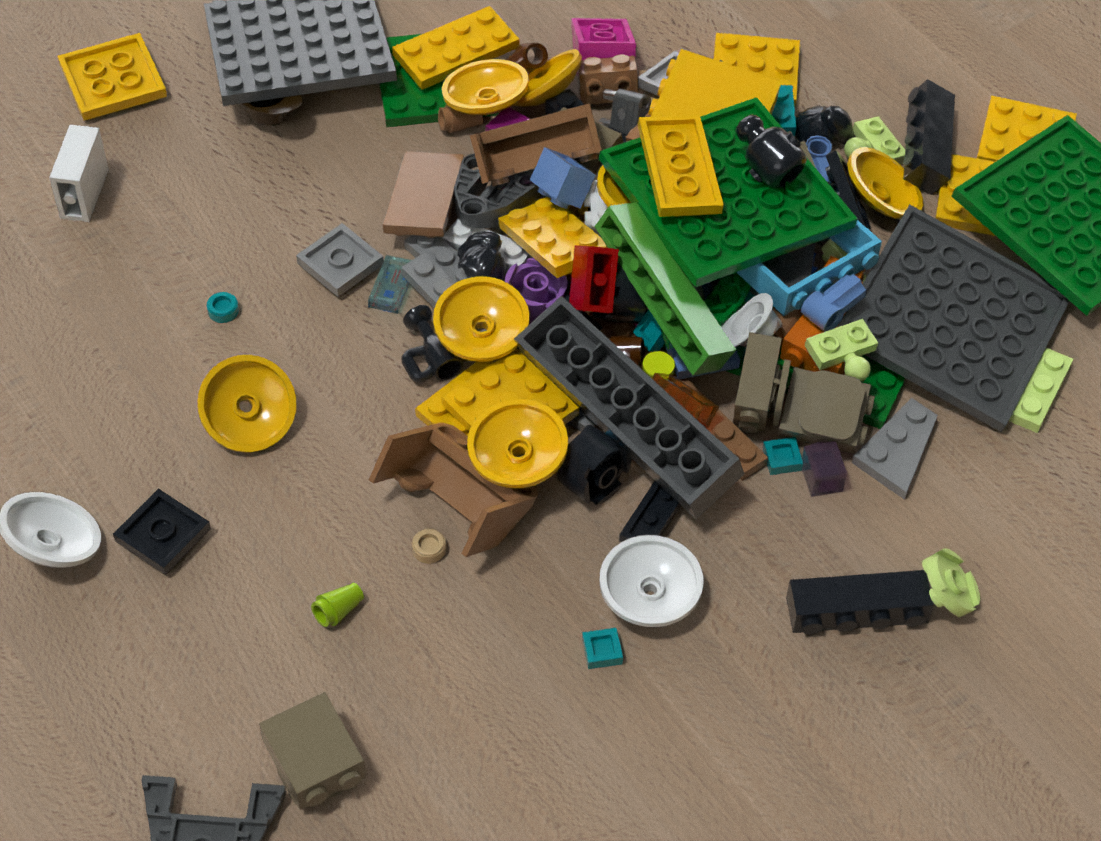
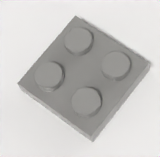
(340, 259)

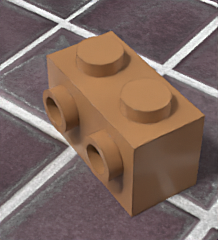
(606, 73)

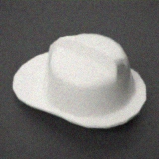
(753, 317)

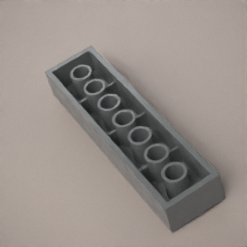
(630, 407)

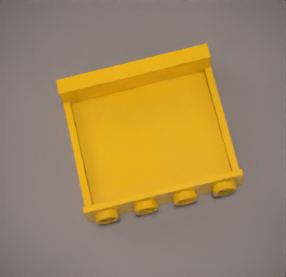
(708, 85)

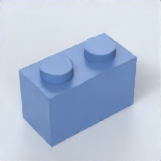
(562, 179)

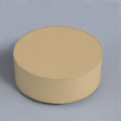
(428, 546)

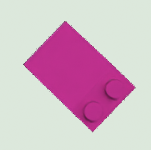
(602, 37)

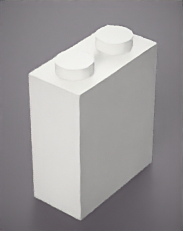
(79, 173)

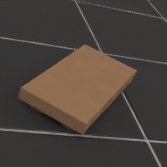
(423, 194)

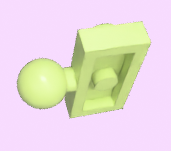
(875, 135)
(844, 345)

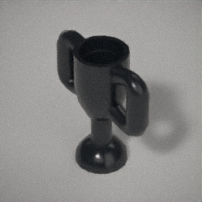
(440, 361)

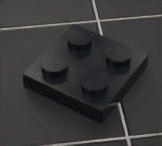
(161, 531)

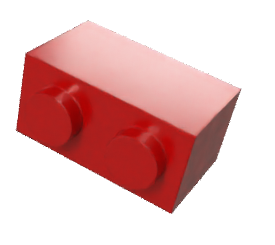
(593, 278)

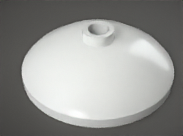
(49, 530)
(654, 566)

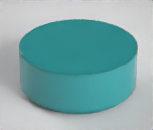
(222, 307)

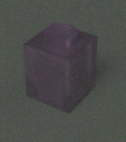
(823, 468)

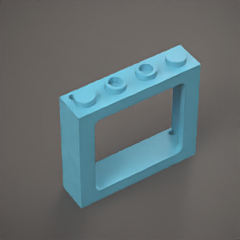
(862, 253)

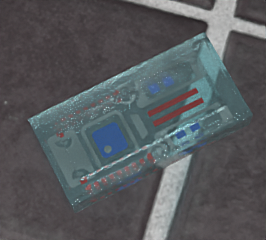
(389, 286)

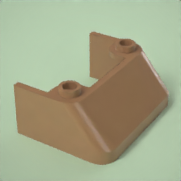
(520, 145)
(439, 461)

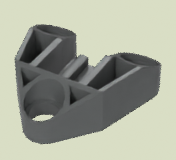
(482, 206)

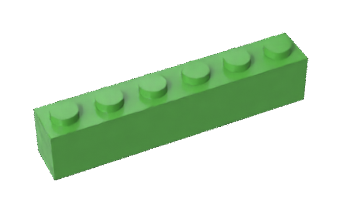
(665, 289)

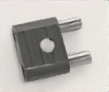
(626, 109)

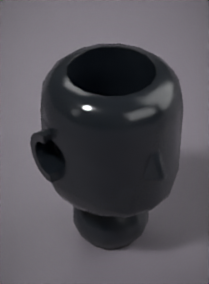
(771, 152)

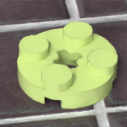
(950, 583)

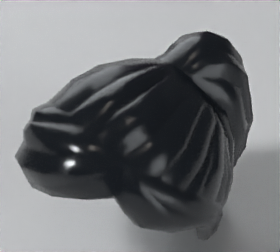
(824, 121)
(481, 256)

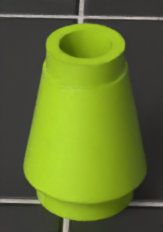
(336, 604)

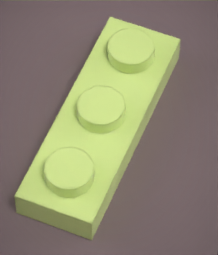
(1041, 390)

